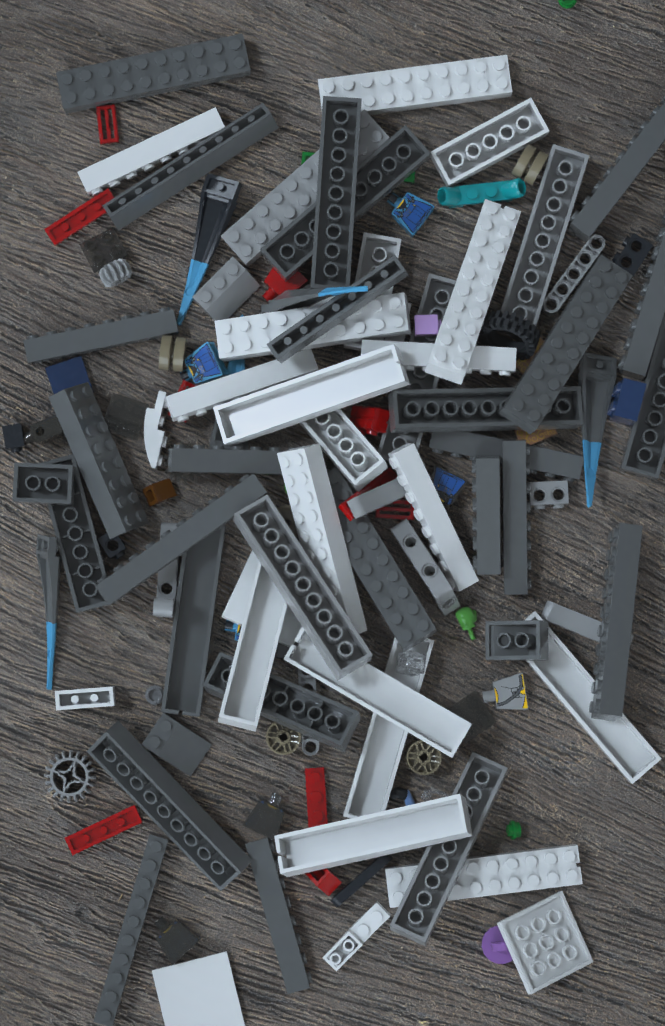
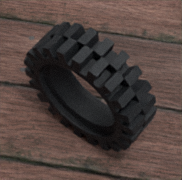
(513, 324)

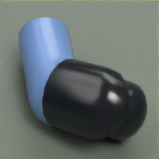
(402, 794)

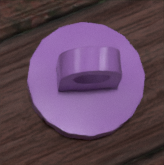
(495, 946)

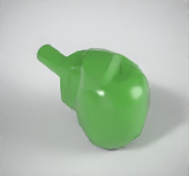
(466, 619)

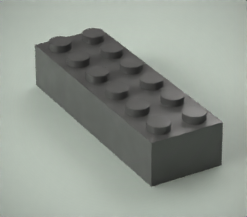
(487, 514)

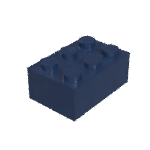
(627, 402)

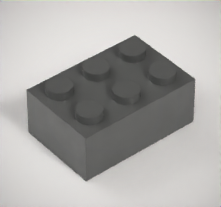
(43, 483)

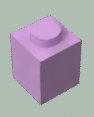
(426, 325)

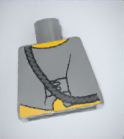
(508, 693)

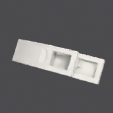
(153, 437)
(356, 936)

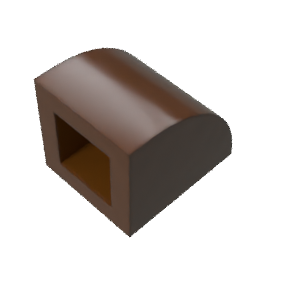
(159, 492)

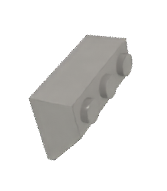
(226, 290)

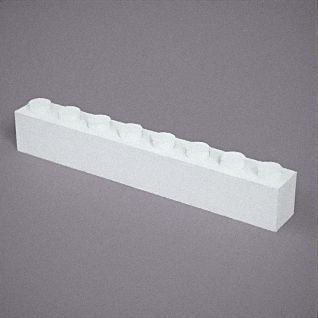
(150, 152)
(483, 359)
(238, 385)
(432, 516)

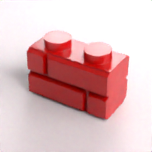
(369, 419)

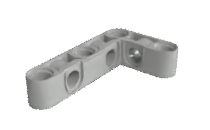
(425, 564)
(165, 603)

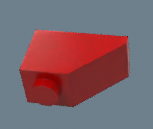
(324, 880)

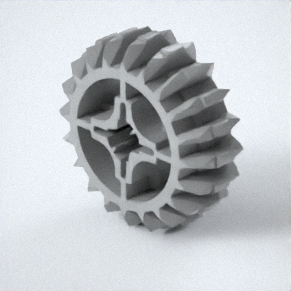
(64, 791)

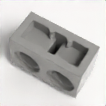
(547, 489)

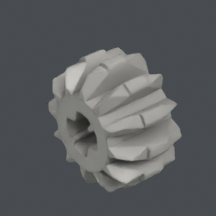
(115, 272)

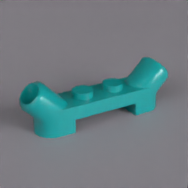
(477, 193)

